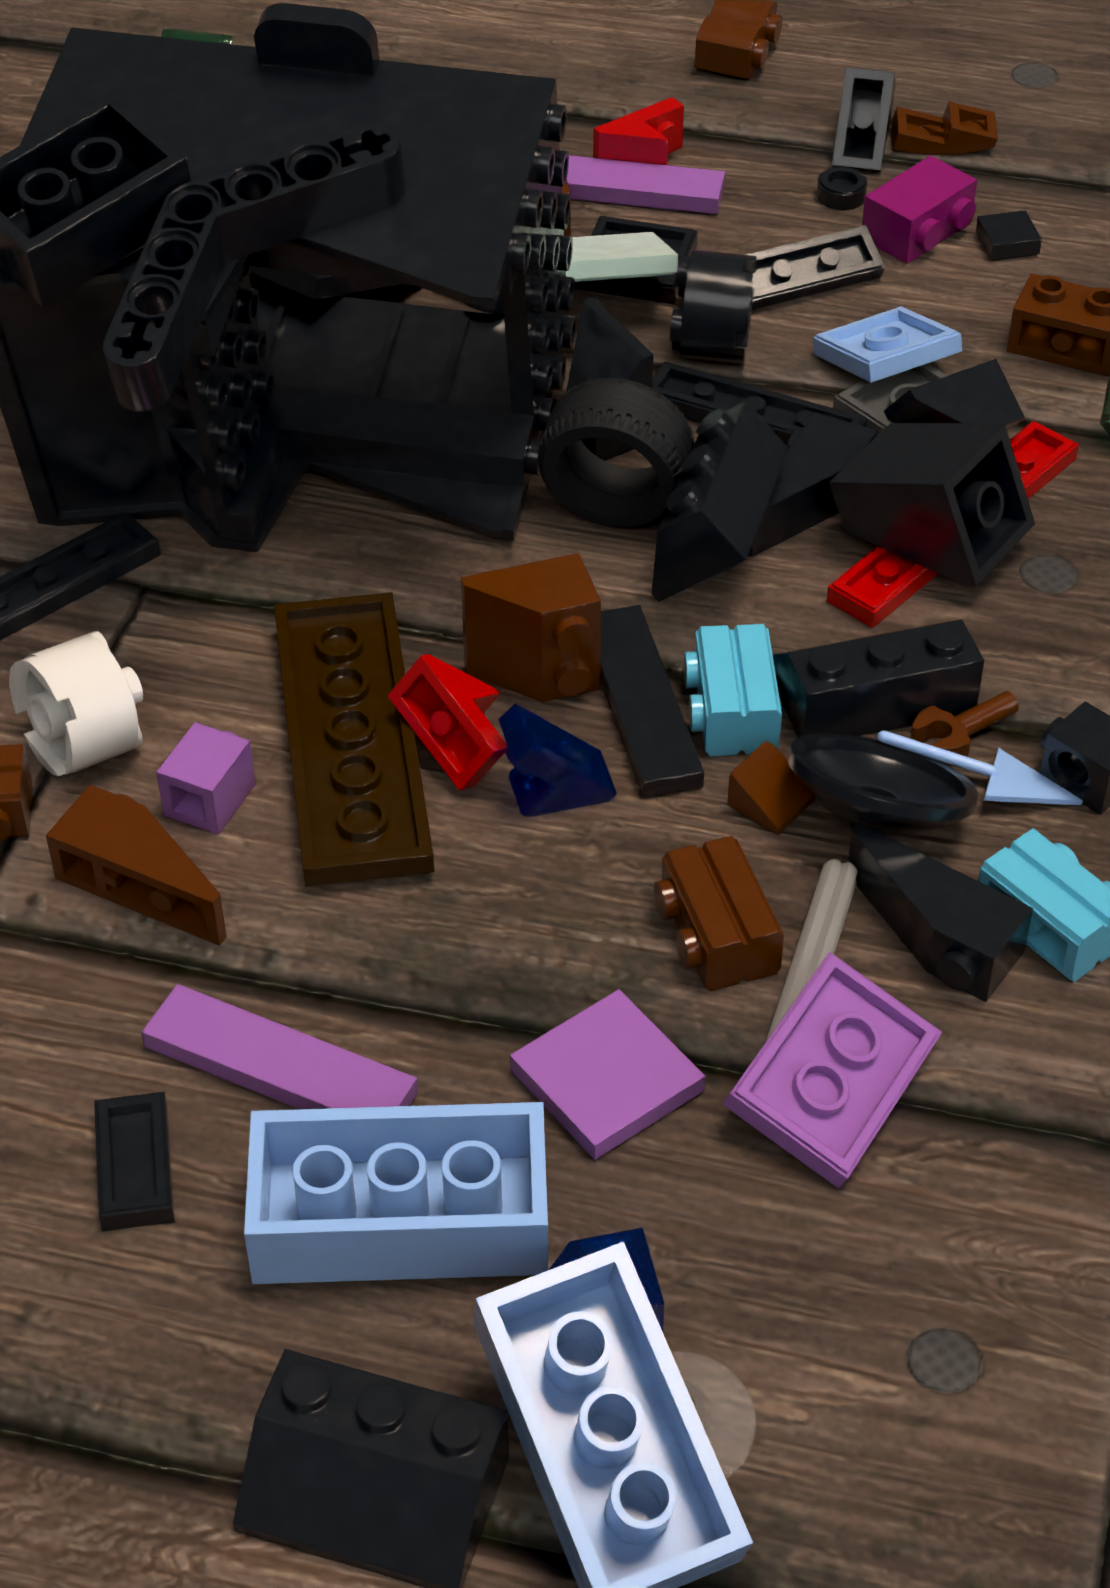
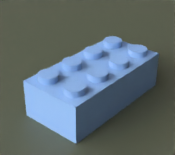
(396, 1193)
(609, 1426)

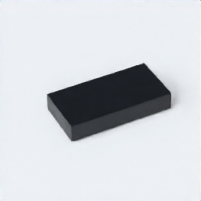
(133, 1161)

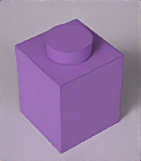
(206, 778)

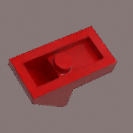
(642, 135)
(449, 718)

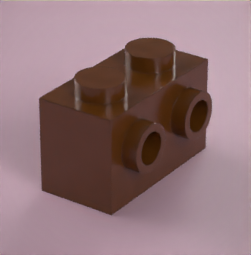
(1062, 324)

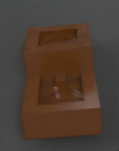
(958, 132)

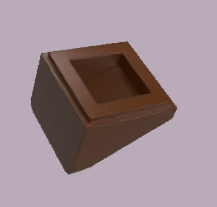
(767, 789)

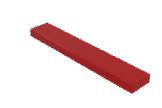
(886, 580)

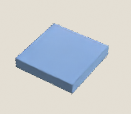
(887, 344)

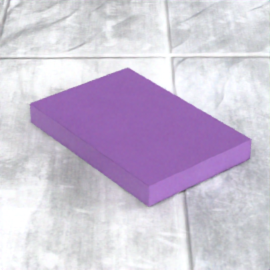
(833, 1070)

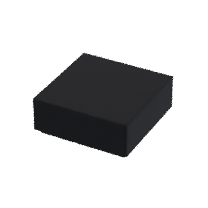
(1008, 235)

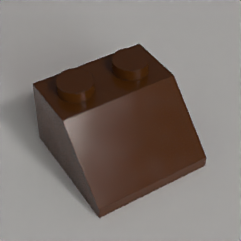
(534, 628)

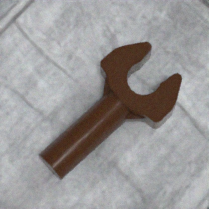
(955, 729)

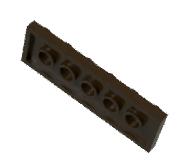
(349, 743)

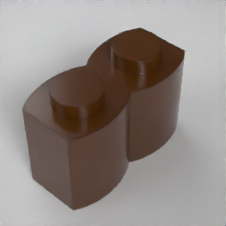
(737, 36)

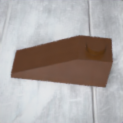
(127, 857)

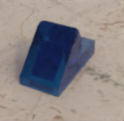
(552, 766)

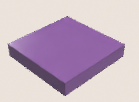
(607, 1073)

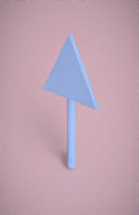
(1009, 777)

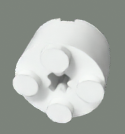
(77, 704)

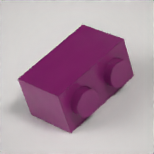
(919, 208)

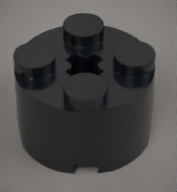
(715, 306)

